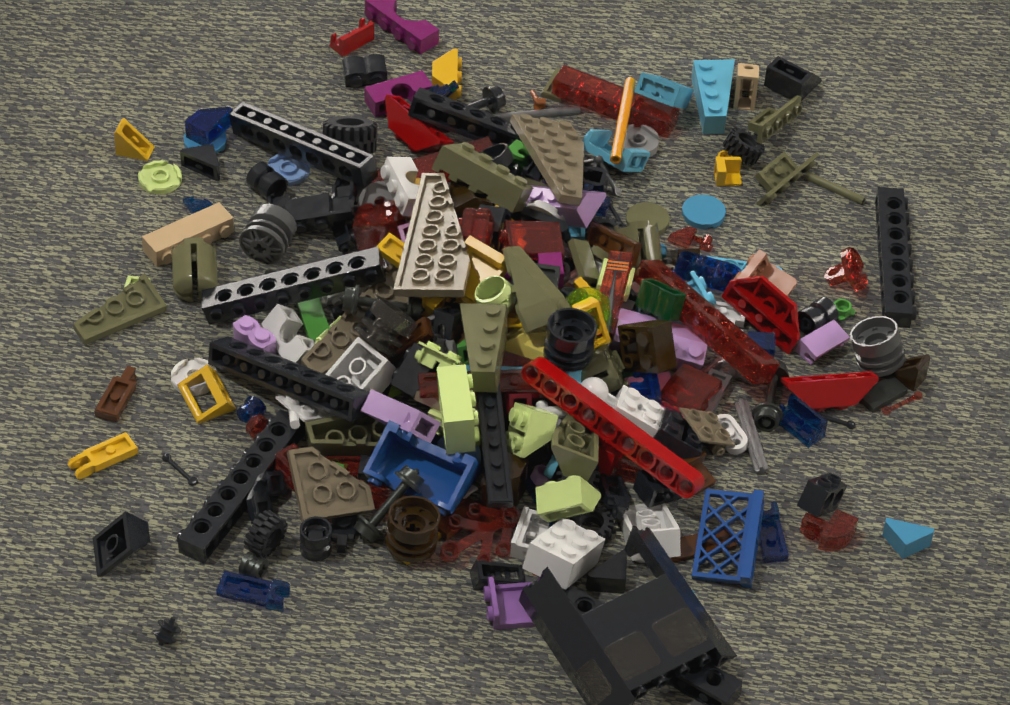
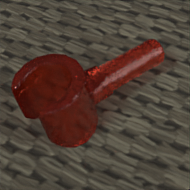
(704, 243)

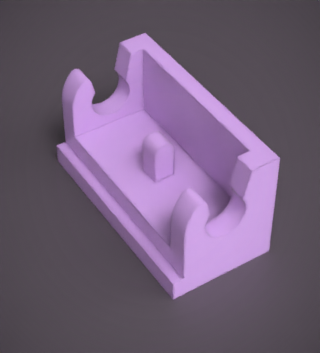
(821, 341)

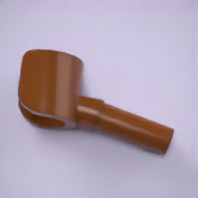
(539, 103)

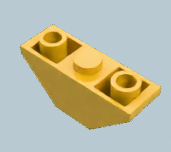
(446, 70)

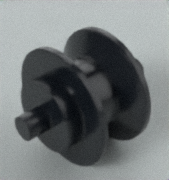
(166, 633)

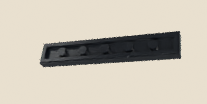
(494, 449)

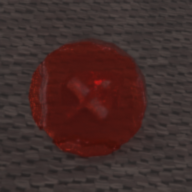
(848, 270)

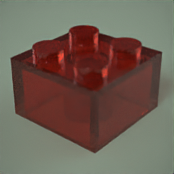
(375, 222)

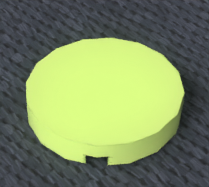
(155, 182)

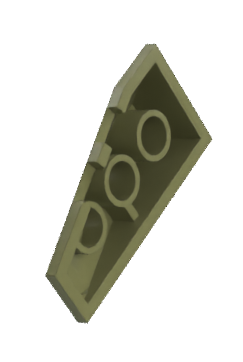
(534, 291)

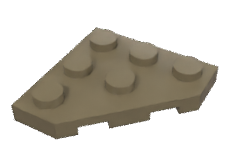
(326, 487)

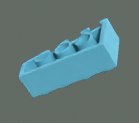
(712, 91)

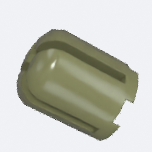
(646, 235)
(183, 262)
(606, 366)

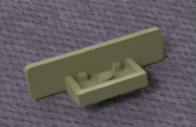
(772, 120)
(778, 174)

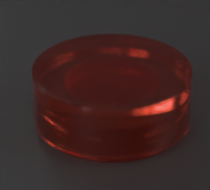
(256, 425)

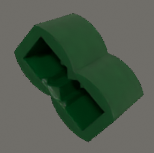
(660, 300)

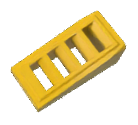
(593, 308)

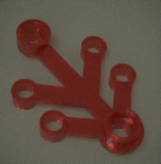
(482, 532)

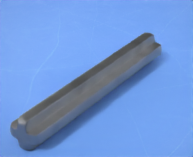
(754, 445)

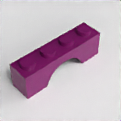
(415, 34)

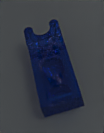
(771, 537)
(254, 590)

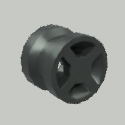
(253, 566)

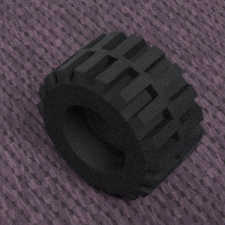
(354, 131)

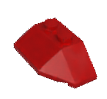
(416, 133)
(765, 308)
(831, 389)

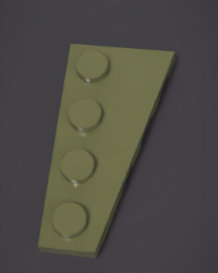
(128, 308)

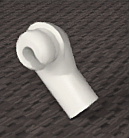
(553, 409)

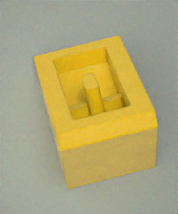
(131, 142)

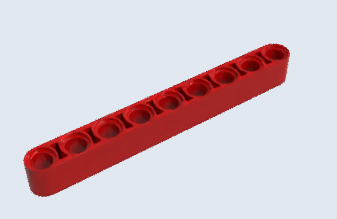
(623, 427)

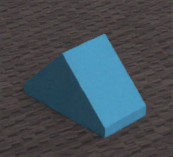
(907, 537)

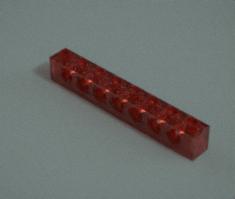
(714, 327)

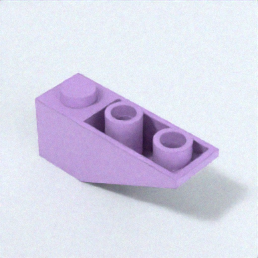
(385, 408)

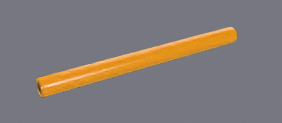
(622, 121)

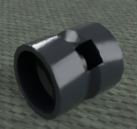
(266, 180)
(817, 315)
(315, 539)

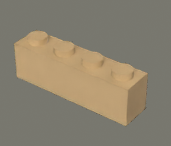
(208, 223)

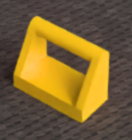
(218, 390)

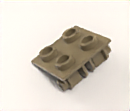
(708, 429)

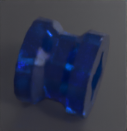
(251, 407)

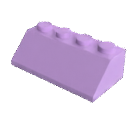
(574, 215)
(687, 345)

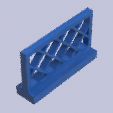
(749, 542)

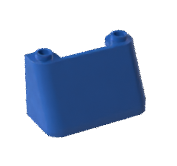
(445, 475)

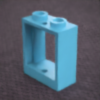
(664, 90)

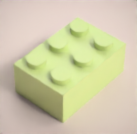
(456, 409)

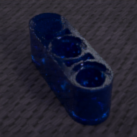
(714, 271)

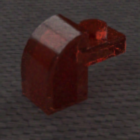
(832, 534)

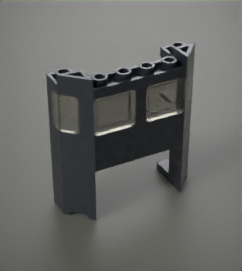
(633, 639)

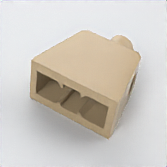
(747, 80)

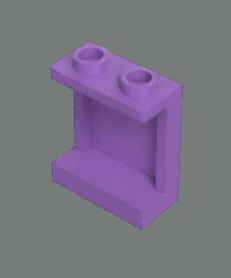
(504, 607)

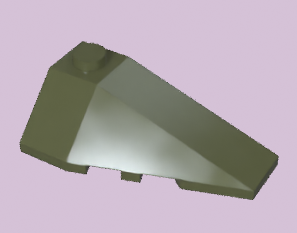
(575, 448)

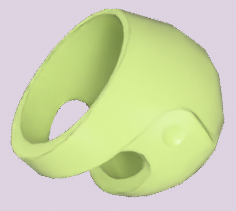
(495, 291)

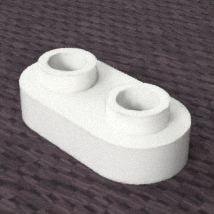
(736, 434)

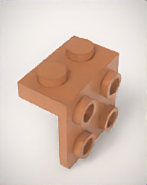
(759, 265)

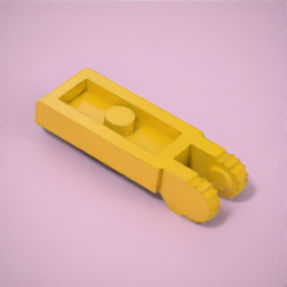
(103, 455)

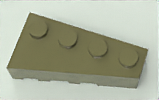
(483, 175)
(485, 340)
(343, 438)

